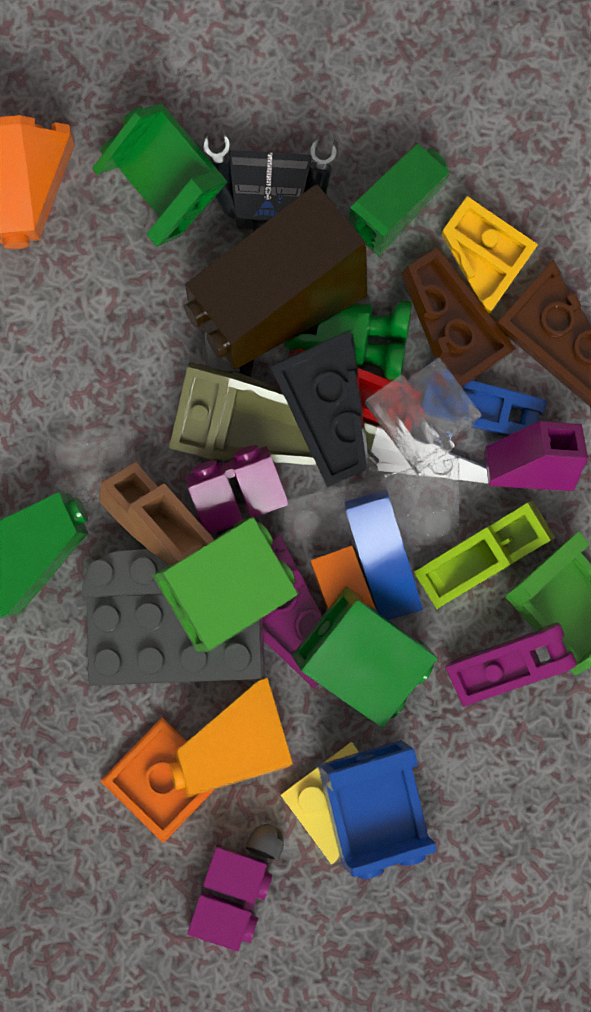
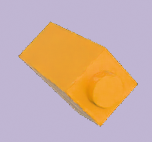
(234, 746)

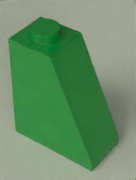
(398, 197)
(35, 547)

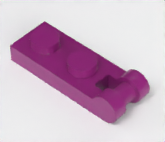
(510, 665)

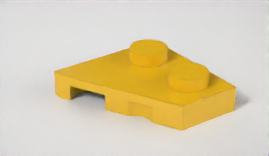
(486, 251)

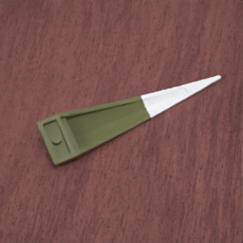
(233, 411)

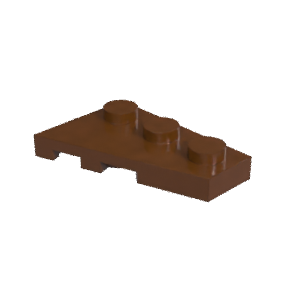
(454, 319)
(553, 331)

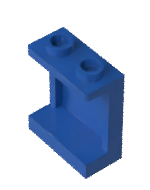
(376, 809)

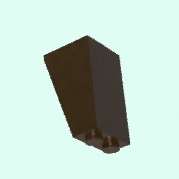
(279, 280)

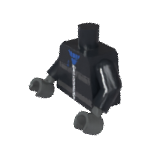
(266, 181)

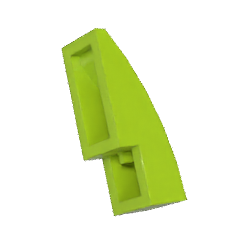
(484, 554)

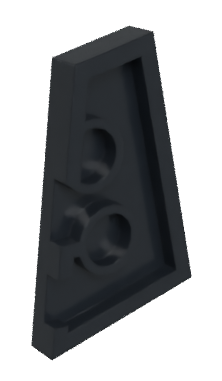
(327, 405)

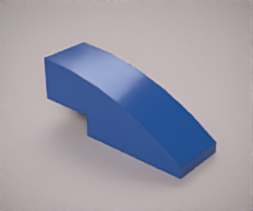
(383, 555)

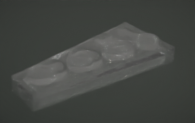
(422, 503)

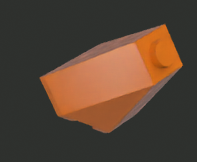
(30, 176)

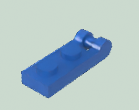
(495, 408)

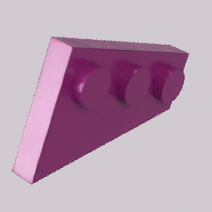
(292, 621)

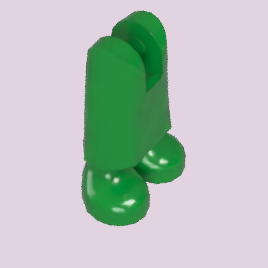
(359, 317)

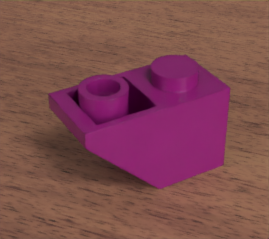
(538, 457)

